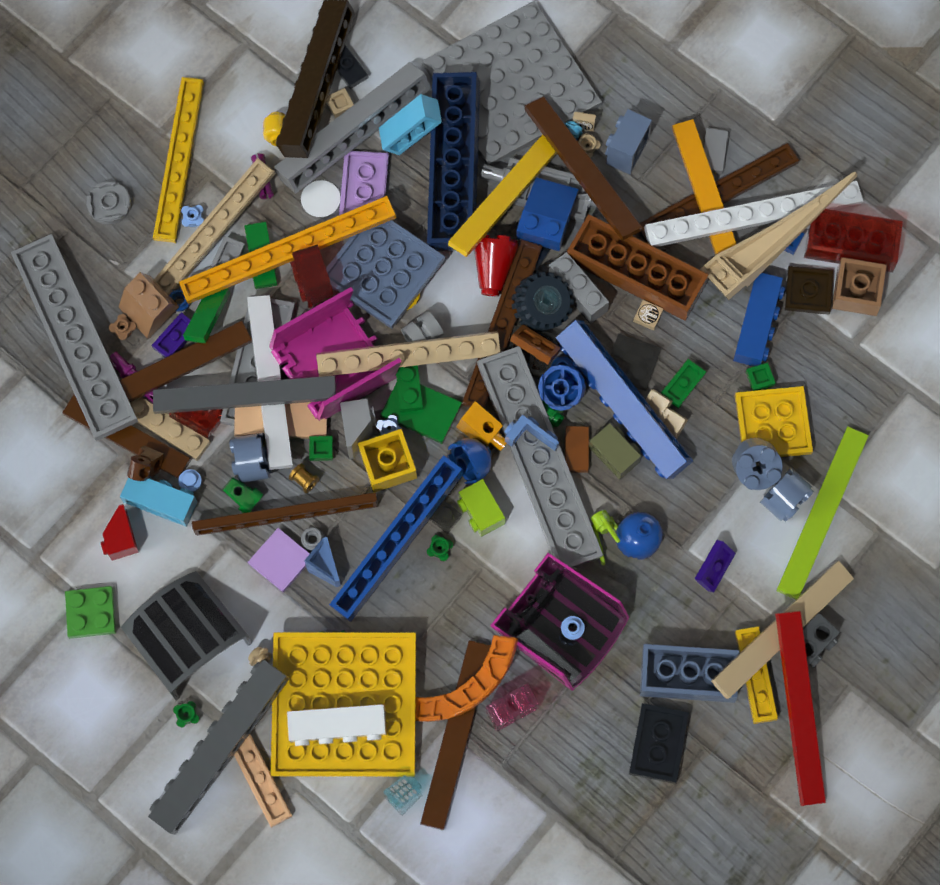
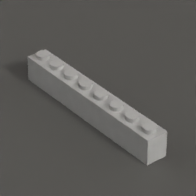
(354, 126)

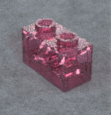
(512, 707)

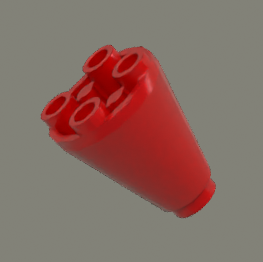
(494, 262)

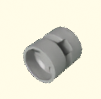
(423, 329)

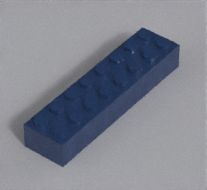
(453, 156)

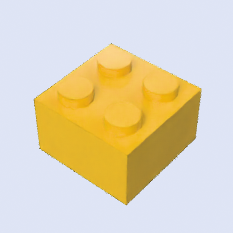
(387, 460)

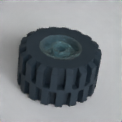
(542, 301)

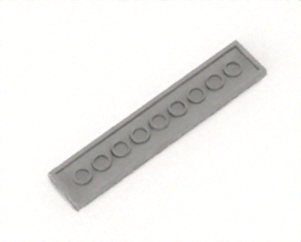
(74, 337)
(541, 468)

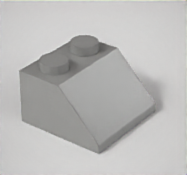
(357, 423)

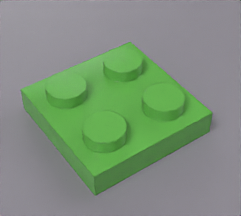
(90, 612)

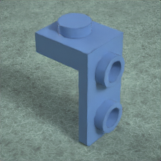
(516, 429)

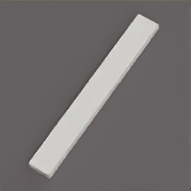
(268, 370)

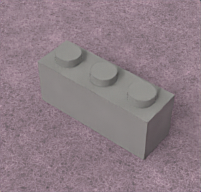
(586, 295)

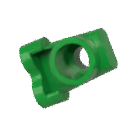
(247, 498)

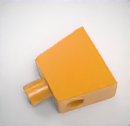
(478, 419)

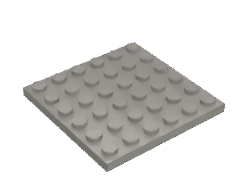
(516, 64)

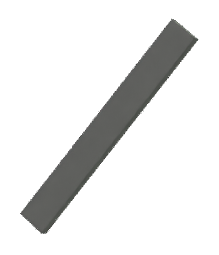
(243, 394)

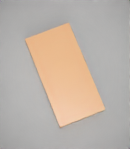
(299, 421)

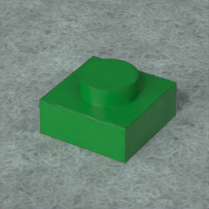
(760, 377)
(320, 448)

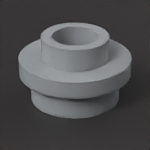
(307, 534)

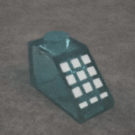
(403, 794)

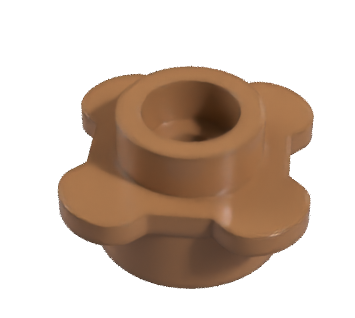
(124, 333)

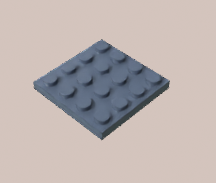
(384, 269)

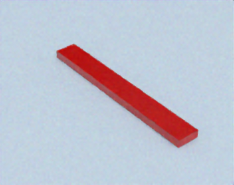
(800, 708)

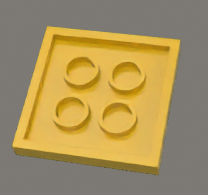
(777, 418)

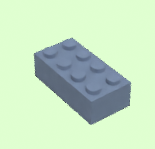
(683, 672)

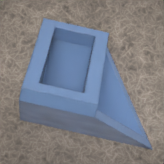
(321, 563)

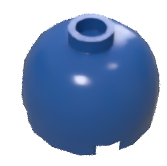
(562, 387)
(472, 458)
(639, 535)

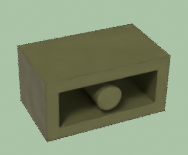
(615, 451)

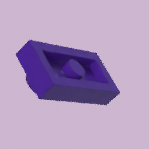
(172, 338)
(715, 566)

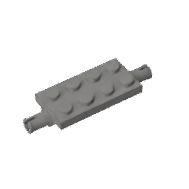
(582, 201)

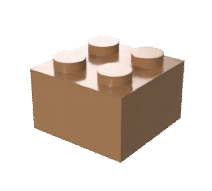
(859, 286)

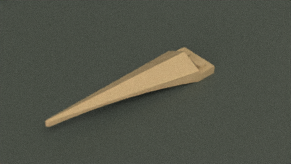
(748, 259)

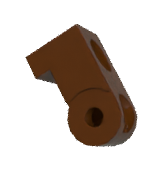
(145, 464)

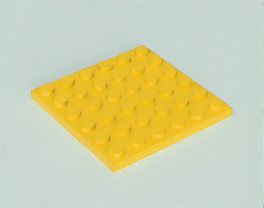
(339, 673)

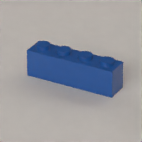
(758, 319)

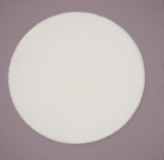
(320, 198)

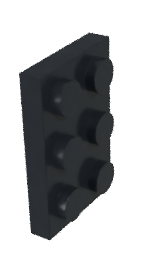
(658, 743)

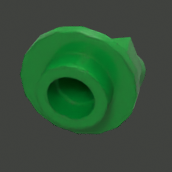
(555, 416)

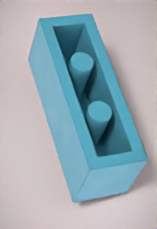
(410, 124)
(160, 499)

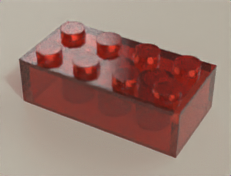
(853, 237)

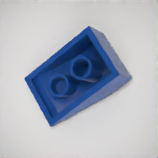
(547, 214)

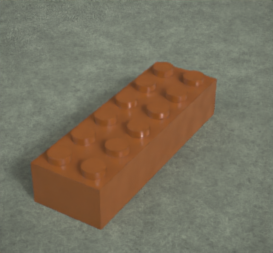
(637, 268)

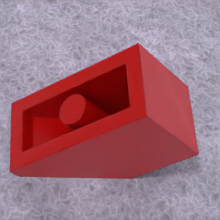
(119, 536)

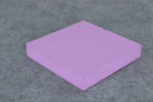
(279, 560)

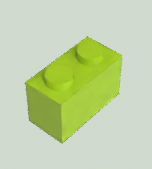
(481, 508)

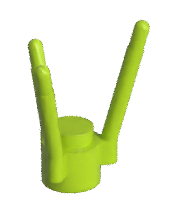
(604, 523)

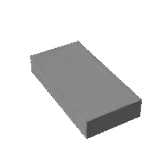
(715, 148)

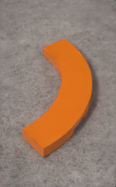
(475, 689)

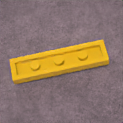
(759, 685)

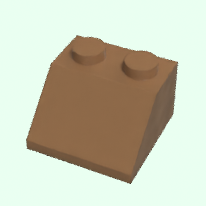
(146, 304)

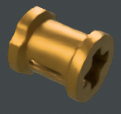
(303, 478)

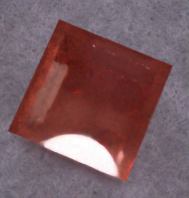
(311, 276)

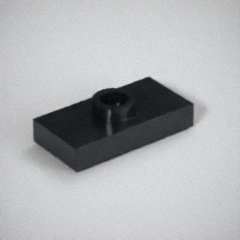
(350, 69)

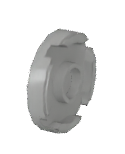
(108, 202)

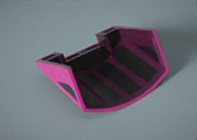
(542, 607)

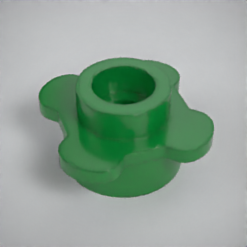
(436, 542)
(192, 717)

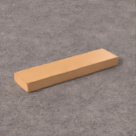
(262, 783)

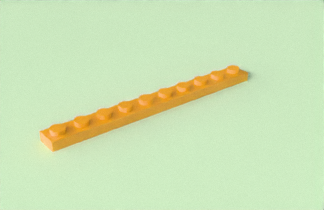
(281, 251)

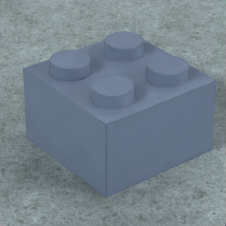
(628, 141)

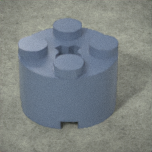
(250, 458)
(760, 476)
(786, 494)

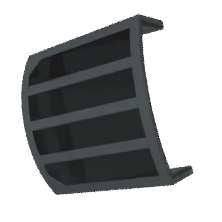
(182, 630)

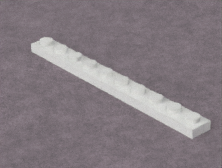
(742, 216)

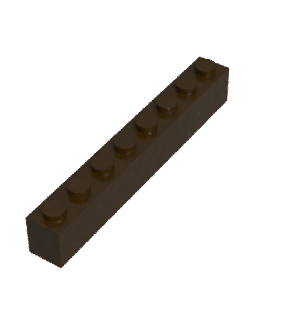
(315, 79)

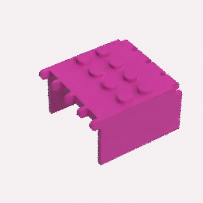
(325, 330)

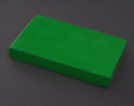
(435, 418)

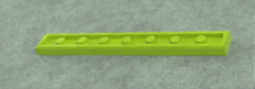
(822, 513)

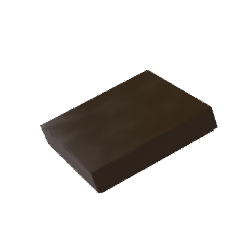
(808, 290)

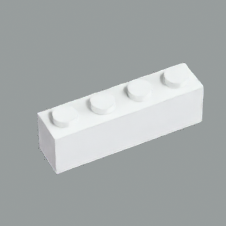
(336, 724)

